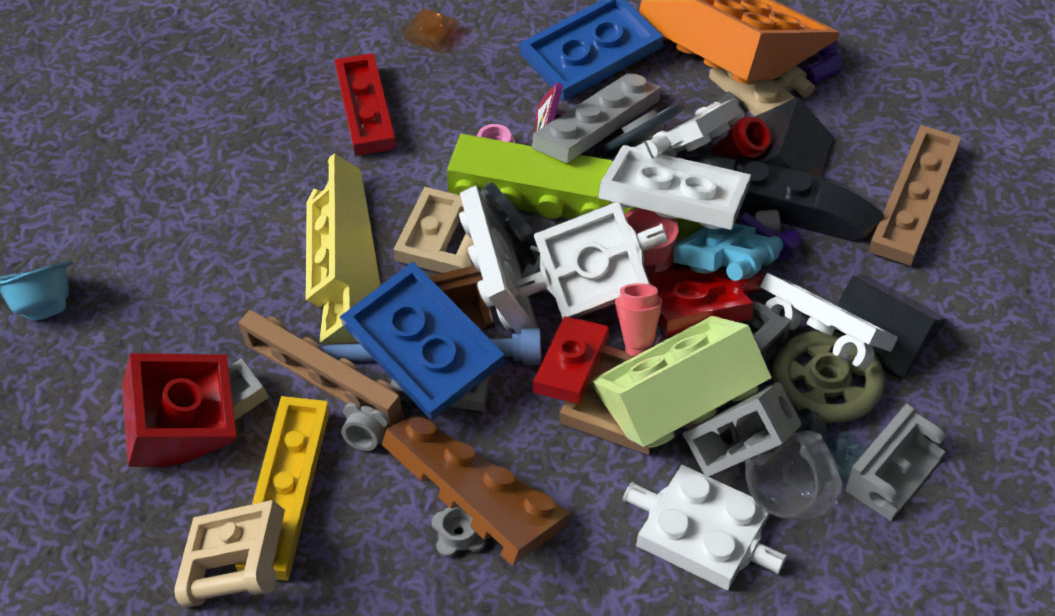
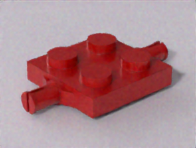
(695, 296)

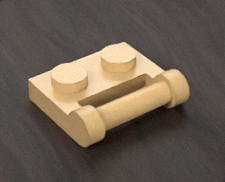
(431, 231)
(226, 539)

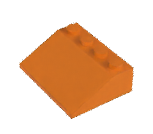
(742, 36)

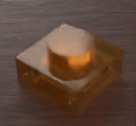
(430, 29)

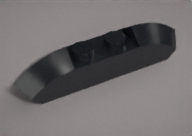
(802, 198)

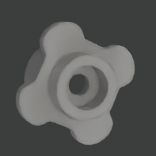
(364, 426)
(449, 543)

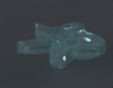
(845, 453)

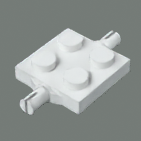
(691, 132)
(591, 260)
(704, 527)

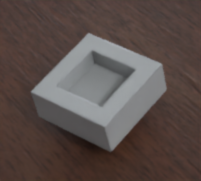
(245, 389)

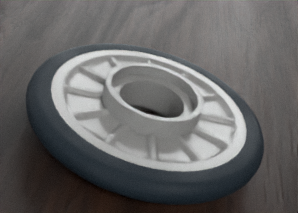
(643, 127)

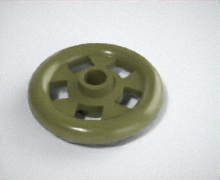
(818, 345)

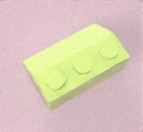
(682, 380)

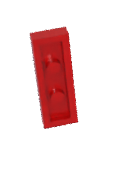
(364, 104)

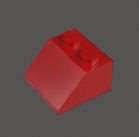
(176, 407)

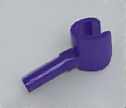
(789, 237)

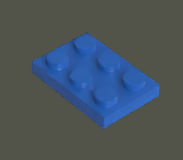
(591, 46)
(422, 340)

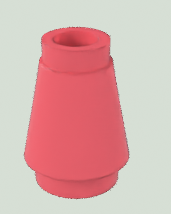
(638, 316)

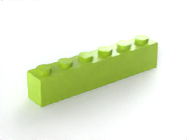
(535, 179)

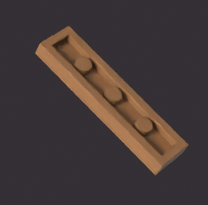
(915, 195)
(310, 362)

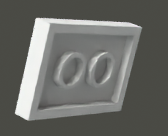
(675, 188)
(496, 260)

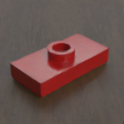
(571, 360)

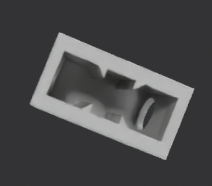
(755, 424)

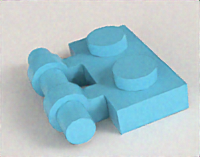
(736, 249)

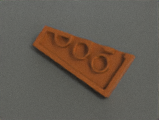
(488, 493)

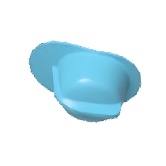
(37, 292)

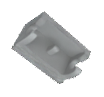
(896, 463)

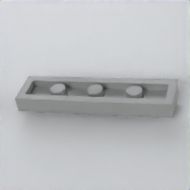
(596, 117)

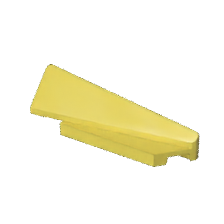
(339, 249)

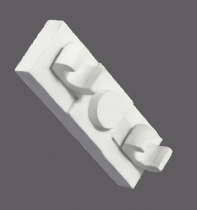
(826, 318)

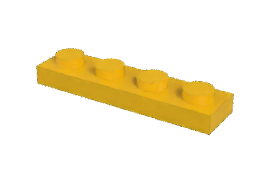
(290, 471)

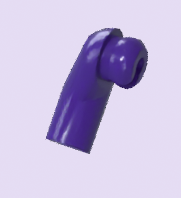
(827, 64)

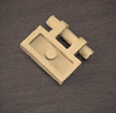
(764, 93)

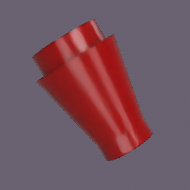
(745, 139)

